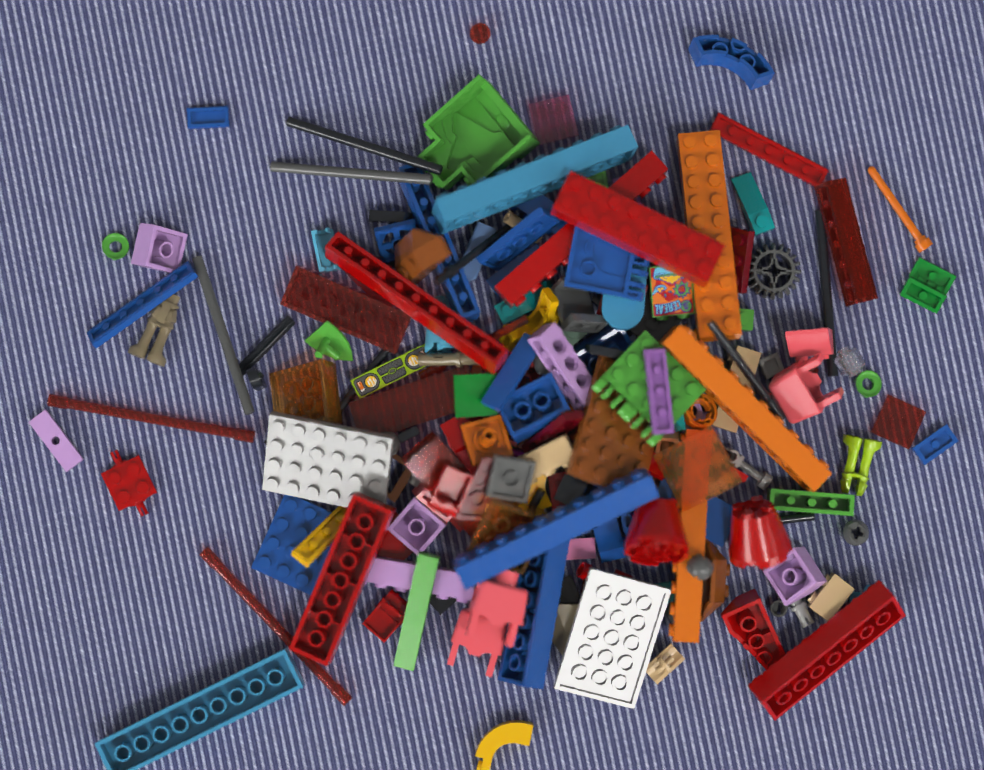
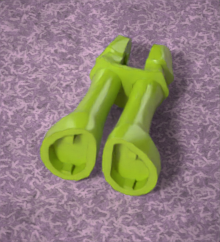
(854, 443)

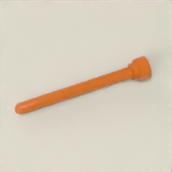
(921, 241)

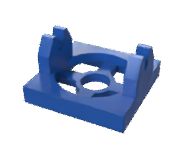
(380, 233)

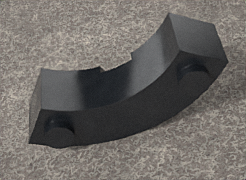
(571, 488)

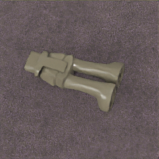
(163, 317)

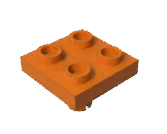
(486, 438)

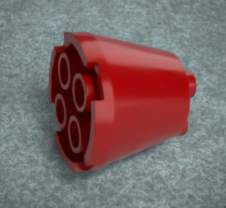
(656, 534)
(757, 535)

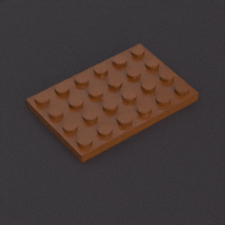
(604, 442)

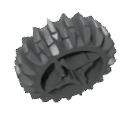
(754, 271)

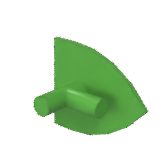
(330, 342)

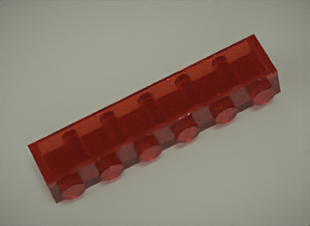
(845, 241)

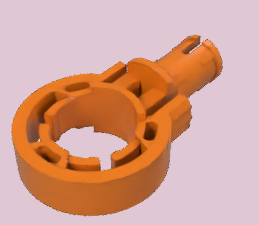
(709, 405)

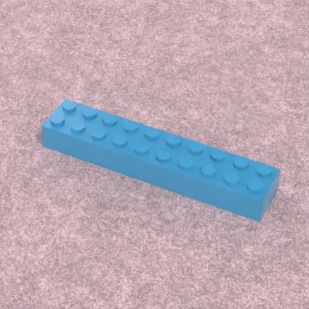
(533, 179)
(201, 713)

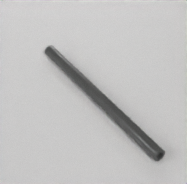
(355, 173)
(223, 335)

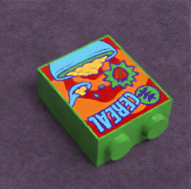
(669, 294)

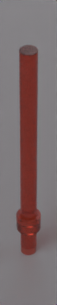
(495, 335)

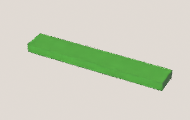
(416, 610)

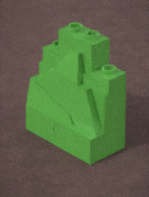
(475, 135)

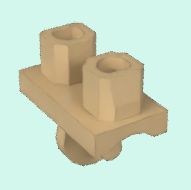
(664, 663)

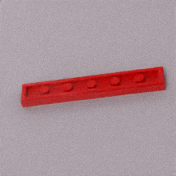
(769, 150)

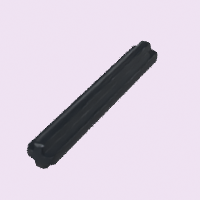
(266, 344)

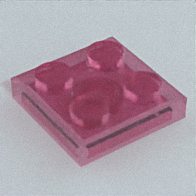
(553, 119)

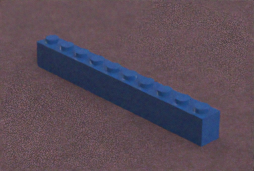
(555, 528)

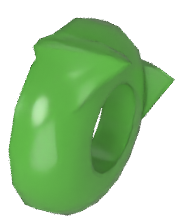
(115, 237)
(876, 383)

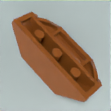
(419, 254)
(714, 587)

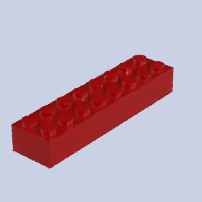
(637, 229)
(342, 578)
(826, 650)

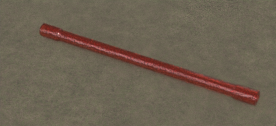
(68, 403)
(216, 564)

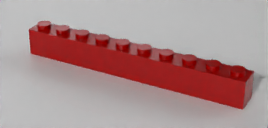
(556, 250)
(416, 303)

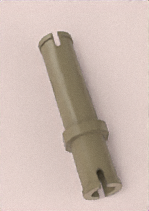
(445, 359)

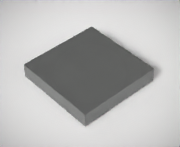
(510, 478)

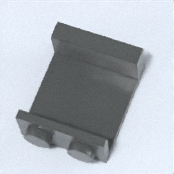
(576, 309)

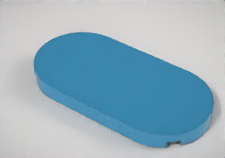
(621, 312)

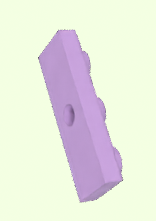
(48, 430)

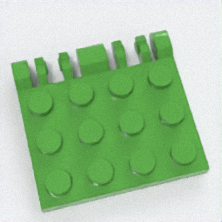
(629, 380)

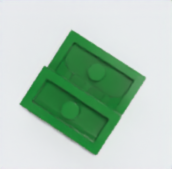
(927, 285)

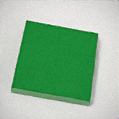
(469, 392)

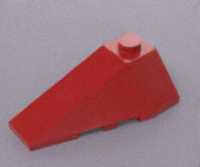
(751, 626)

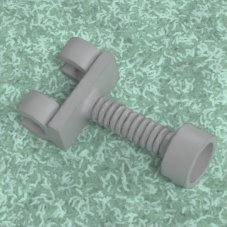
(763, 479)

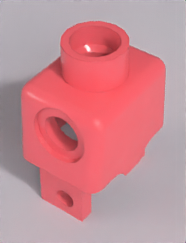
(800, 391)
(500, 603)
(486, 639)

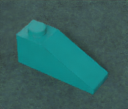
(752, 204)
(509, 315)

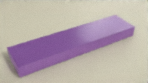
(658, 391)

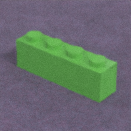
(812, 502)

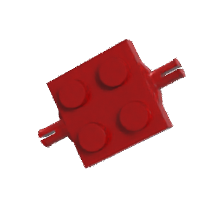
(129, 483)

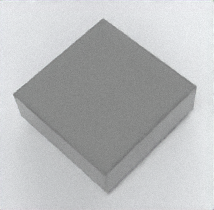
(770, 365)

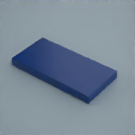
(518, 239)
(718, 515)

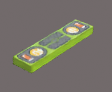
(387, 373)

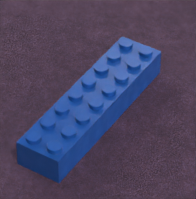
(529, 657)

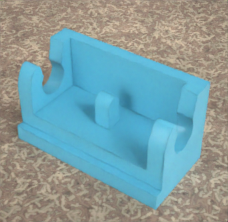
(320, 239)

